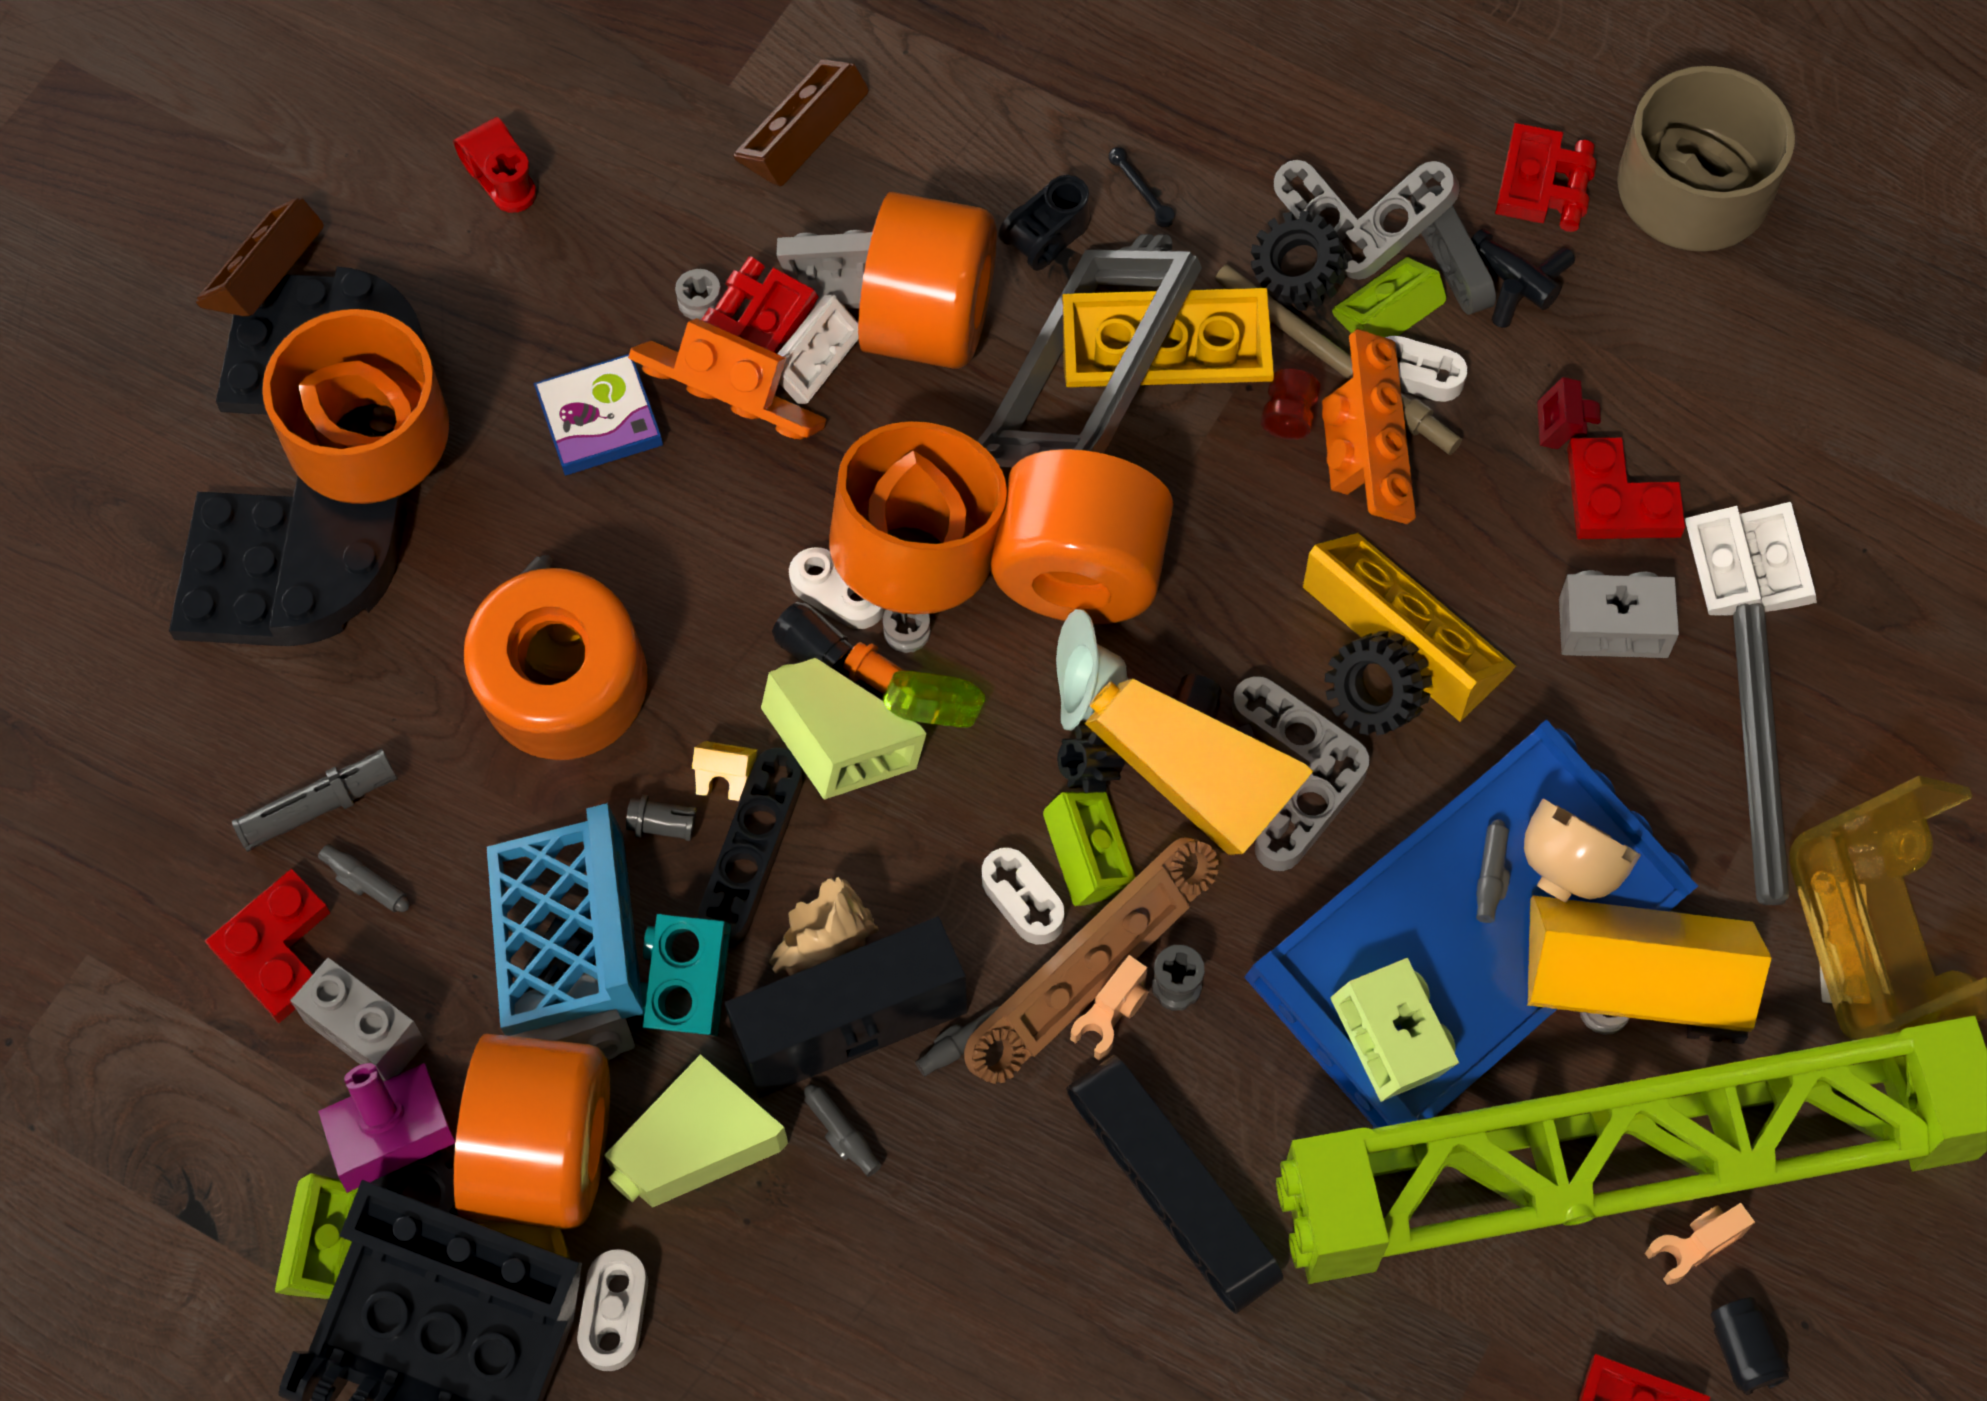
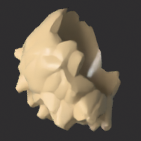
(824, 928)

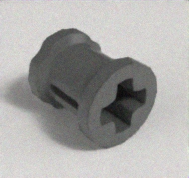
(1178, 959)

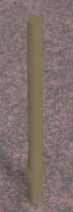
(1416, 414)

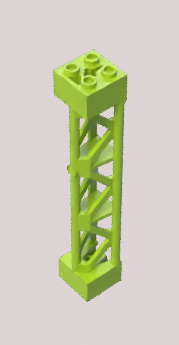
(1931, 1103)

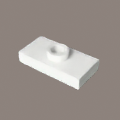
(817, 348)

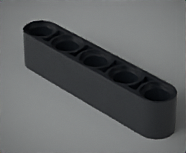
(1175, 1184)

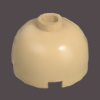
(1574, 855)

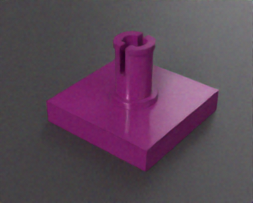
(384, 1124)

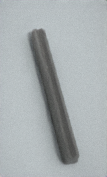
(1760, 755)

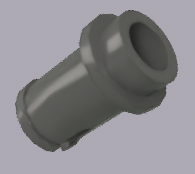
(660, 818)

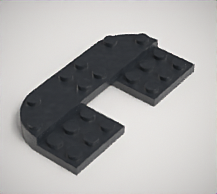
(284, 563)

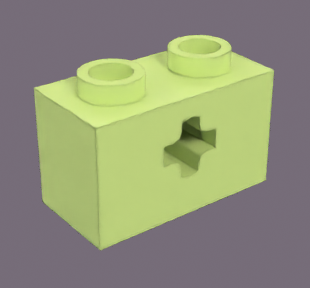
(1391, 1057)

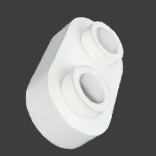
(829, 591)
(611, 1311)

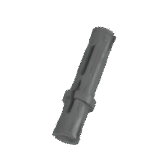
(306, 804)

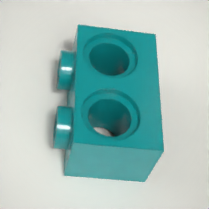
(700, 976)

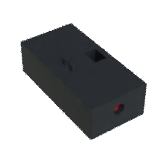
(848, 1006)

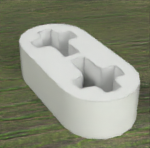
(1420, 368)
(1032, 888)

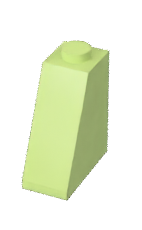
(838, 728)
(692, 1137)

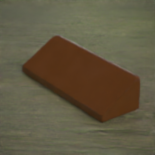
(802, 121)
(262, 259)

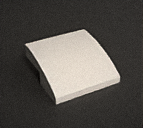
(1750, 559)

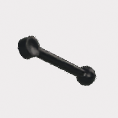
(1163, 214)

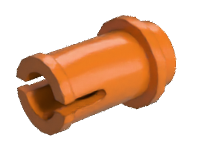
(870, 667)

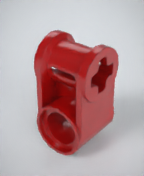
(497, 165)

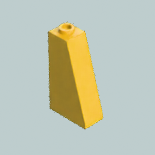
(1202, 766)

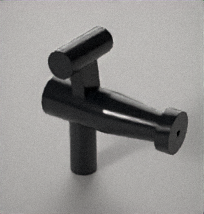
(1520, 276)

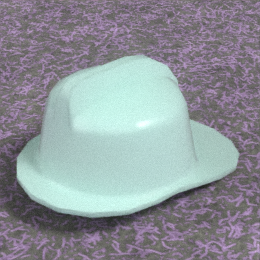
(1083, 668)

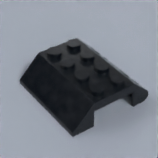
(435, 1310)

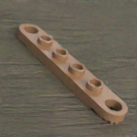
(1090, 959)

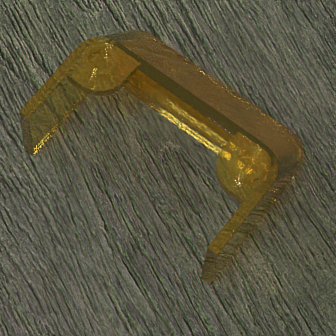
(1864, 919)

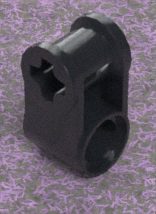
(1042, 227)

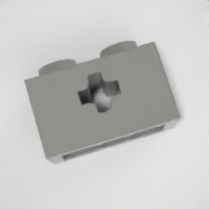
(1618, 615)
(358, 1020)

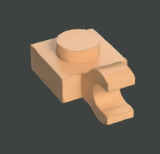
(1119, 997)
(1711, 1234)

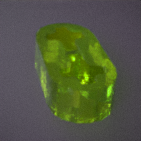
(933, 699)

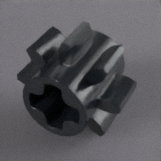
(1088, 761)

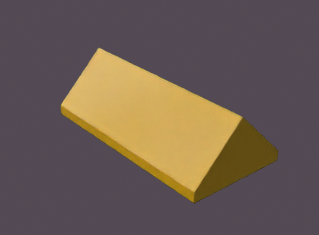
(1212, 339)
(1378, 596)
(1645, 964)

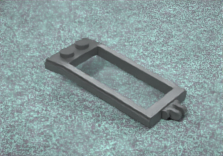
(1143, 264)

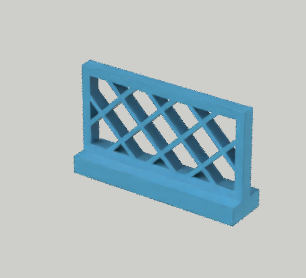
(610, 924)

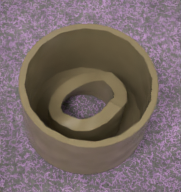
(1711, 120)

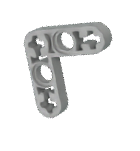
(1369, 229)
(1318, 755)

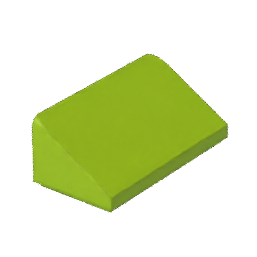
(1393, 300)
(1088, 846)
(312, 1243)

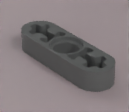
(1458, 259)

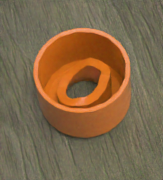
(927, 280)
(345, 364)
(925, 481)
(1082, 535)
(565, 717)
(531, 1132)

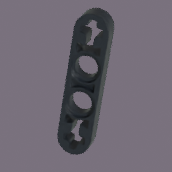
(753, 847)

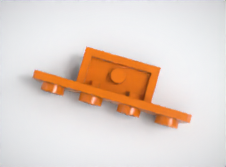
(731, 370)
(1369, 432)

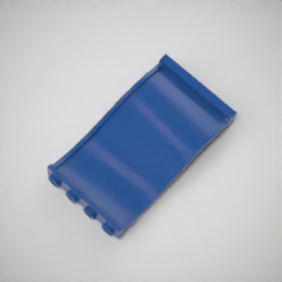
(1424, 909)

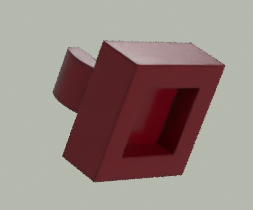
(1565, 413)

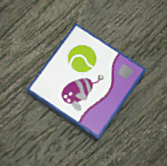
(598, 414)

